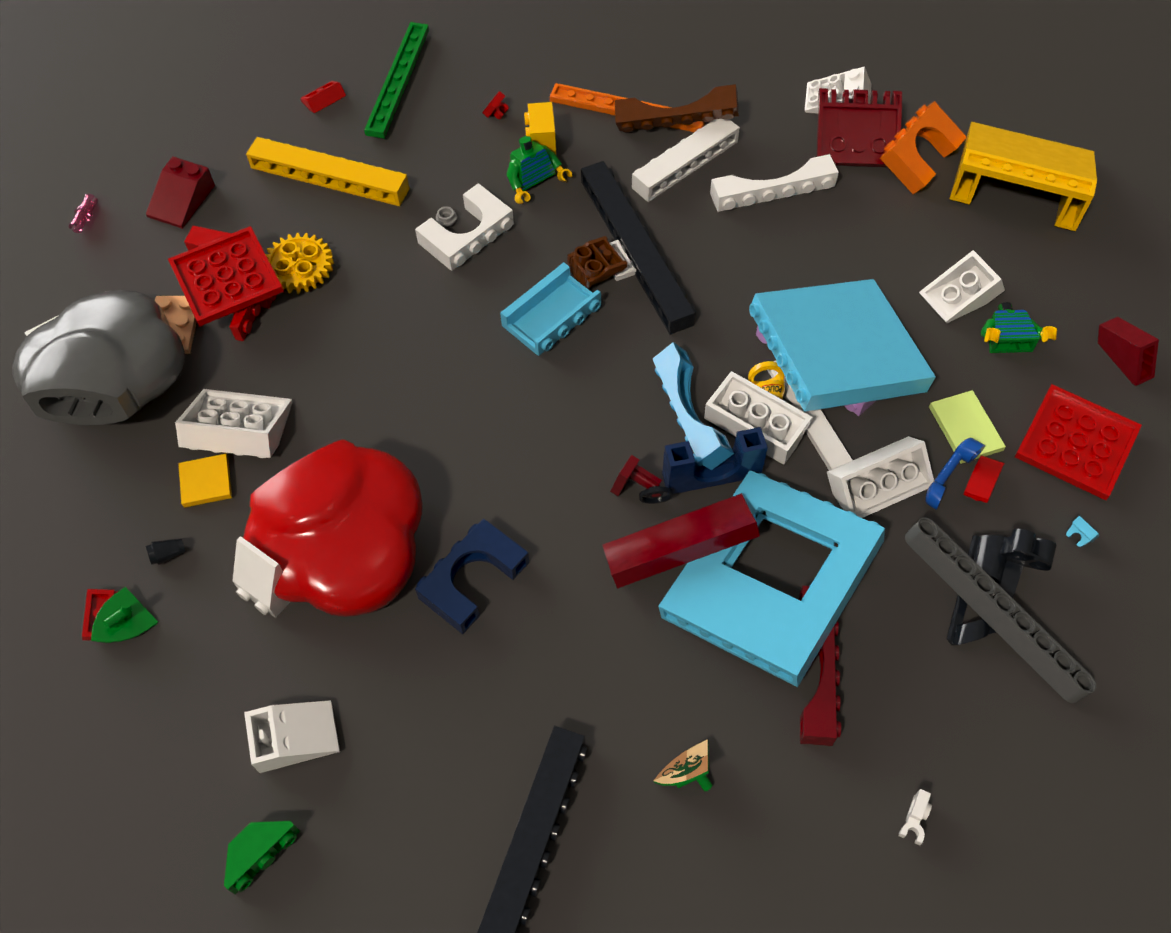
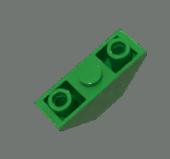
(255, 851)

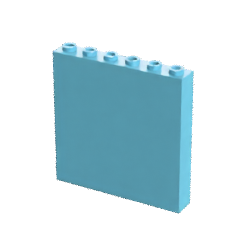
(840, 344)

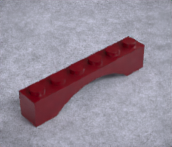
(818, 718)

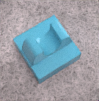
(1081, 527)

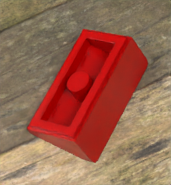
(323, 96)

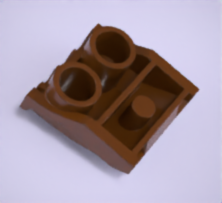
(595, 262)

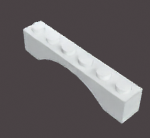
(736, 192)

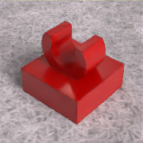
(495, 105)

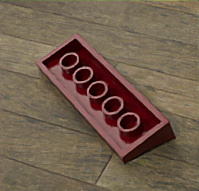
(680, 540)

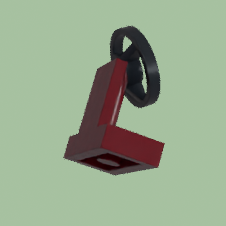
(643, 478)

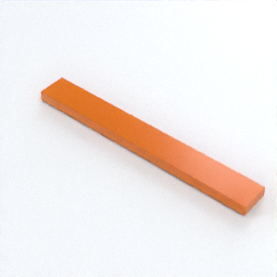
(601, 102)

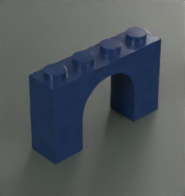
(684, 474)
(481, 544)

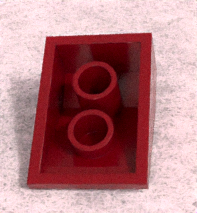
(179, 192)

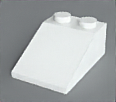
(963, 288)
(257, 577)

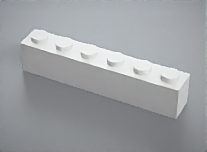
(684, 158)

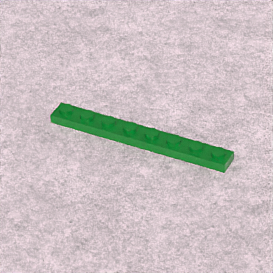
(396, 80)

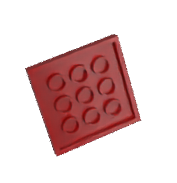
(225, 276)
(1078, 442)

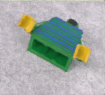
(532, 165)
(1014, 331)

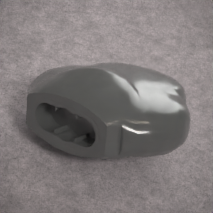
(99, 359)

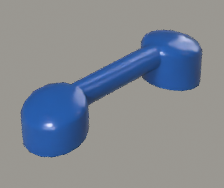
(966, 451)

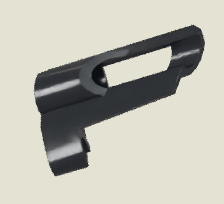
(1003, 561)

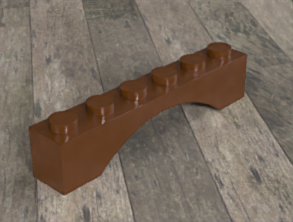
(717, 104)

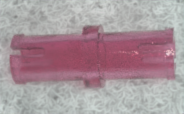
(83, 213)

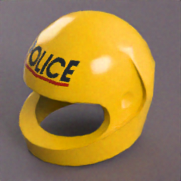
(774, 385)

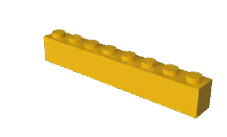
(328, 171)

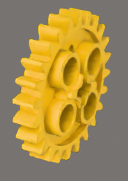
(300, 262)

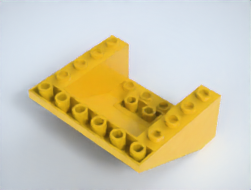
(1030, 163)

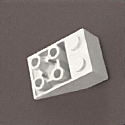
(847, 80)
(290, 734)

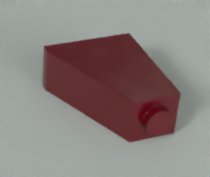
(1129, 349)

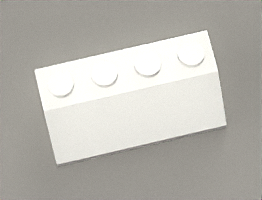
(745, 406)
(882, 477)

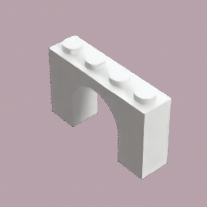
(455, 248)

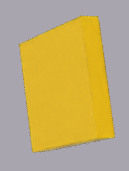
(205, 480)

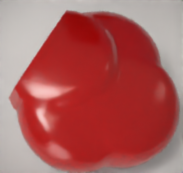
(339, 528)

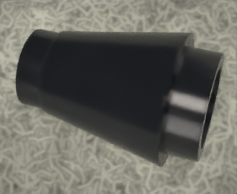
(164, 550)

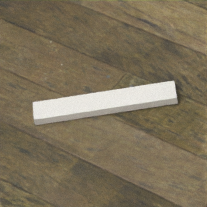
(819, 432)

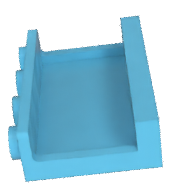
(549, 310)

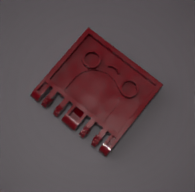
(857, 130)

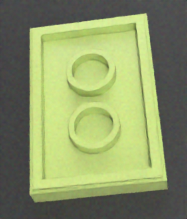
(965, 418)

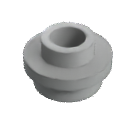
(446, 216)

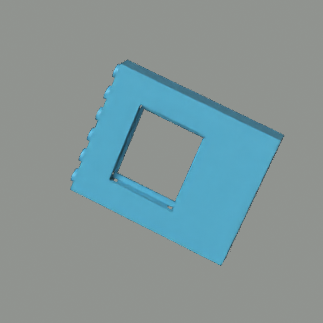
(762, 621)

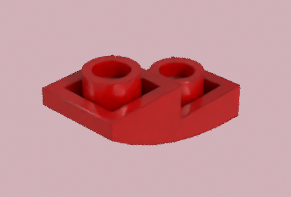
(983, 479)

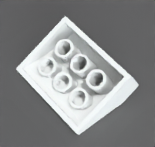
(233, 423)

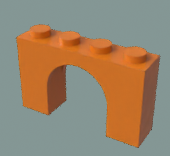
(902, 155)

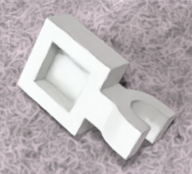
(918, 810)

